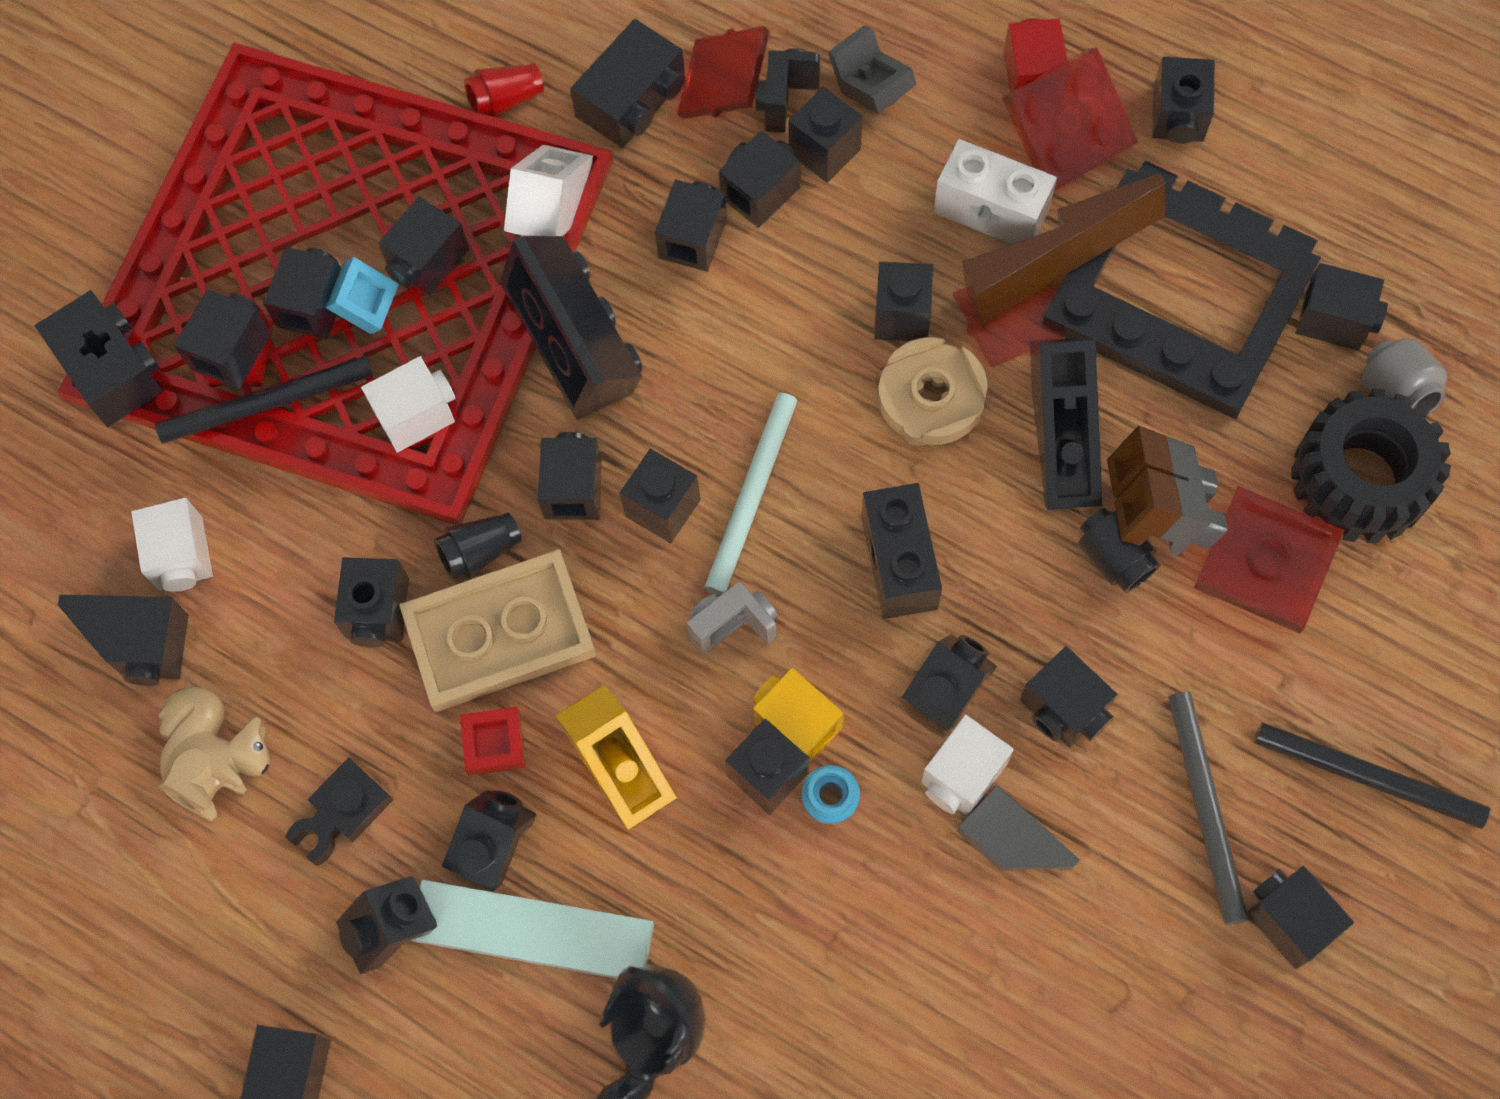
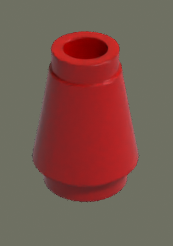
(502, 88)

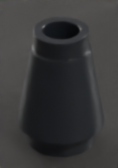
(475, 544)

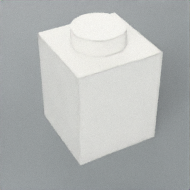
(410, 403)
(172, 545)
(965, 767)

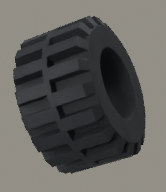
(1396, 435)

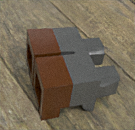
(1163, 492)

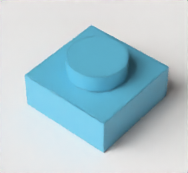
(362, 295)

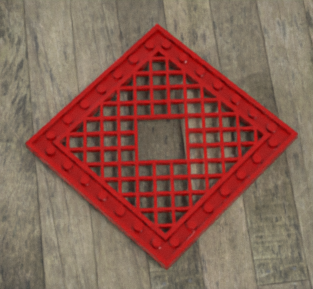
(261, 86)

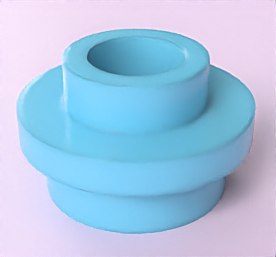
(830, 777)

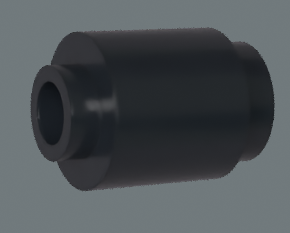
(1117, 560)

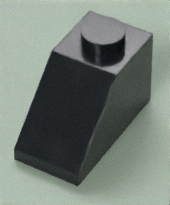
(132, 633)

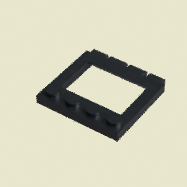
(1166, 350)

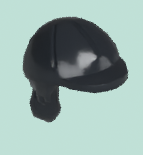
(653, 1027)

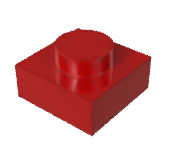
(492, 741)

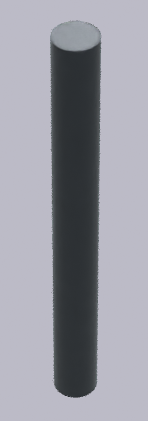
(264, 399)
(1372, 775)

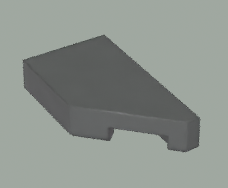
(1013, 837)

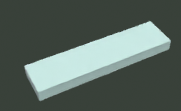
(535, 930)

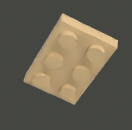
(497, 630)

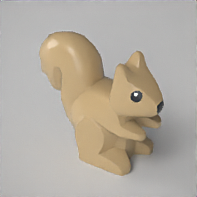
(197, 760)

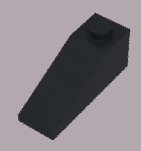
(1067, 421)

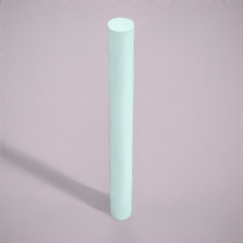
(750, 494)

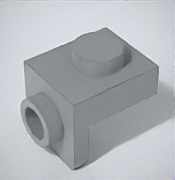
(720, 616)

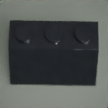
(569, 323)

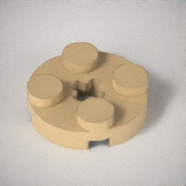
(925, 420)

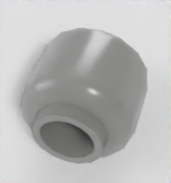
(1407, 370)

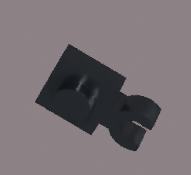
(345, 805)

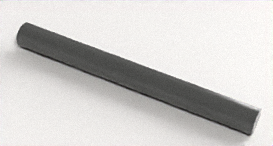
(1208, 809)

